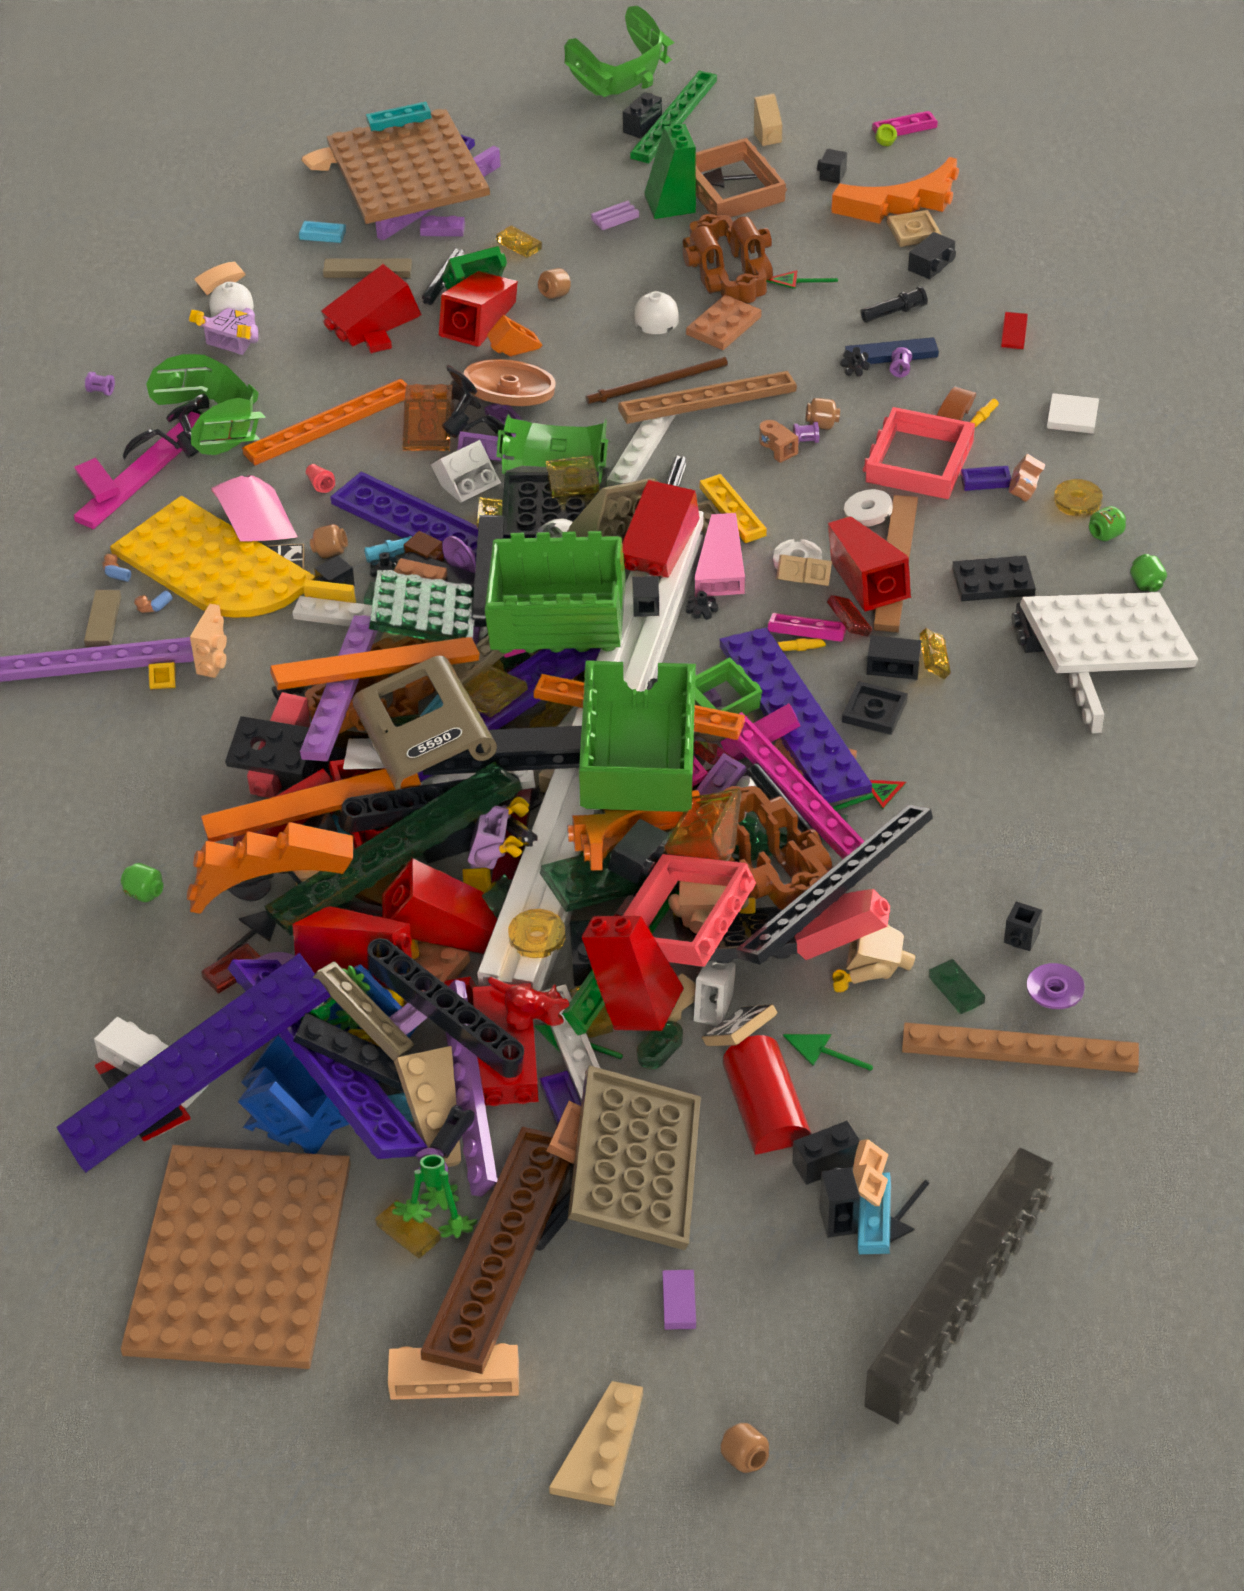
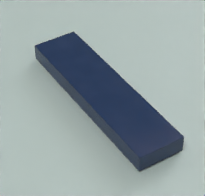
(882, 351)

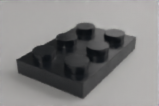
(993, 578)

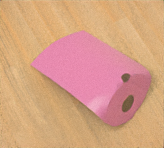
(254, 509)

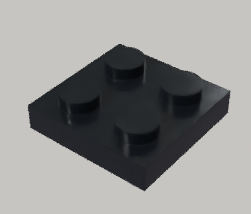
(874, 708)

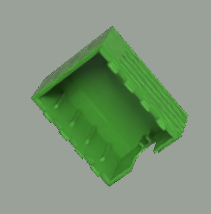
(556, 592)
(637, 742)

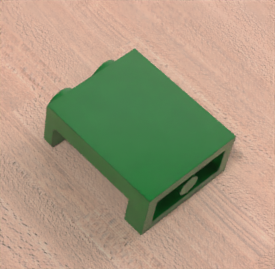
(463, 266)

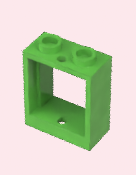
(737, 678)

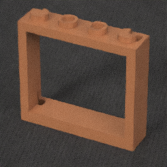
(730, 153)

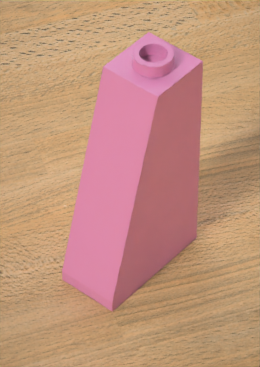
(721, 561)

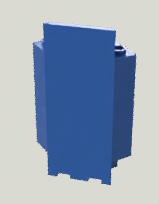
(286, 1097)

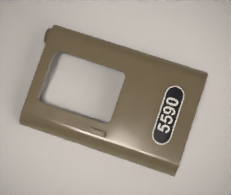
(430, 737)

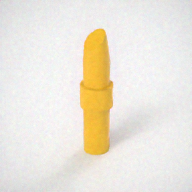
(984, 412)
(801, 644)

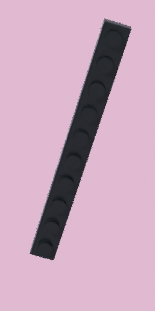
(833, 884)

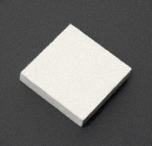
(1073, 413)

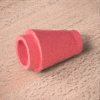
(321, 479)

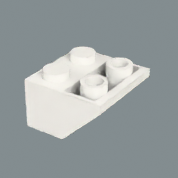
(466, 472)

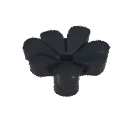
(855, 362)
(384, 563)
(701, 605)

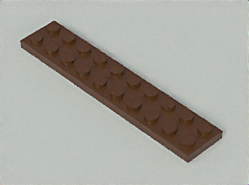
(497, 1255)

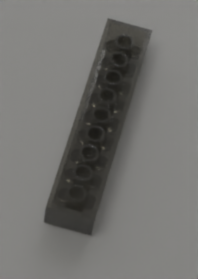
(958, 1286)

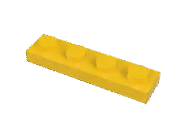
(728, 501)

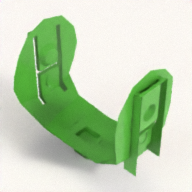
(612, 80)
(219, 384)
(543, 442)

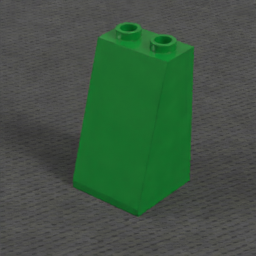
(673, 174)

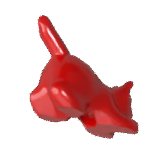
(526, 1004)

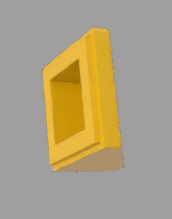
(162, 675)

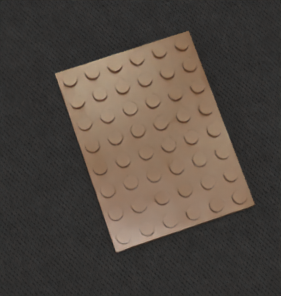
(407, 167)
(238, 1257)

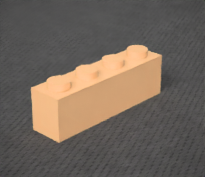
(420, 1379)

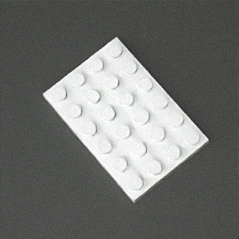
(1108, 632)

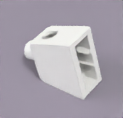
(718, 980)

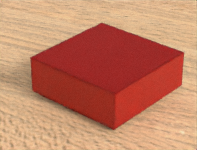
(377, 341)

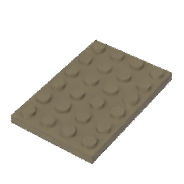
(635, 1158)

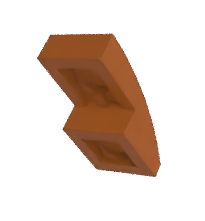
(957, 403)

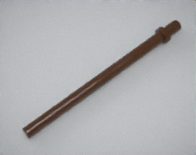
(602, 395)

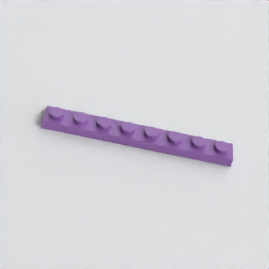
(486, 162)
(95, 659)
(336, 696)
(470, 1096)

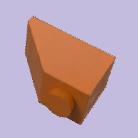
(512, 338)

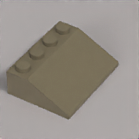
(610, 510)

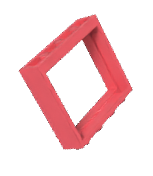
(923, 425)
(697, 870)

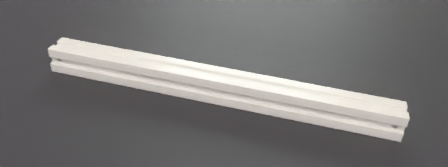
(641, 650)

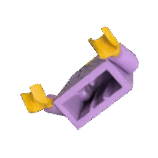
(228, 329)
(489, 835)

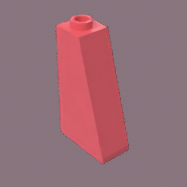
(289, 710)
(843, 922)

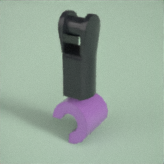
(454, 1127)

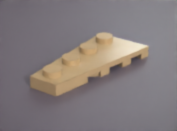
(430, 1092)
(600, 1453)

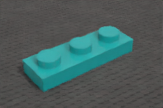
(398, 116)

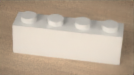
(129, 1048)

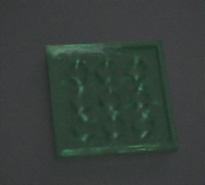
(421, 607)

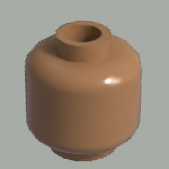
(554, 283)
(823, 412)
(329, 541)
(745, 1448)

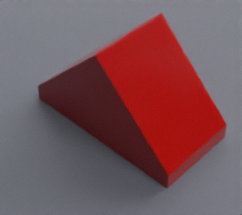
(1014, 330)

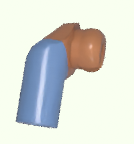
(113, 570)
(154, 605)

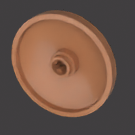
(510, 382)

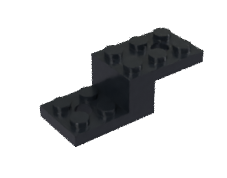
(279, 755)

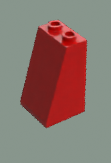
(371, 305)
(475, 307)
(660, 528)
(868, 564)
(439, 908)
(345, 936)
(631, 973)
(495, 1087)

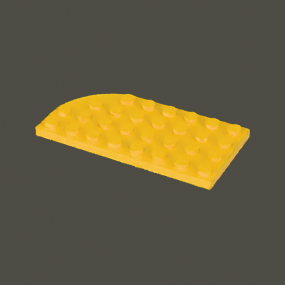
(209, 564)

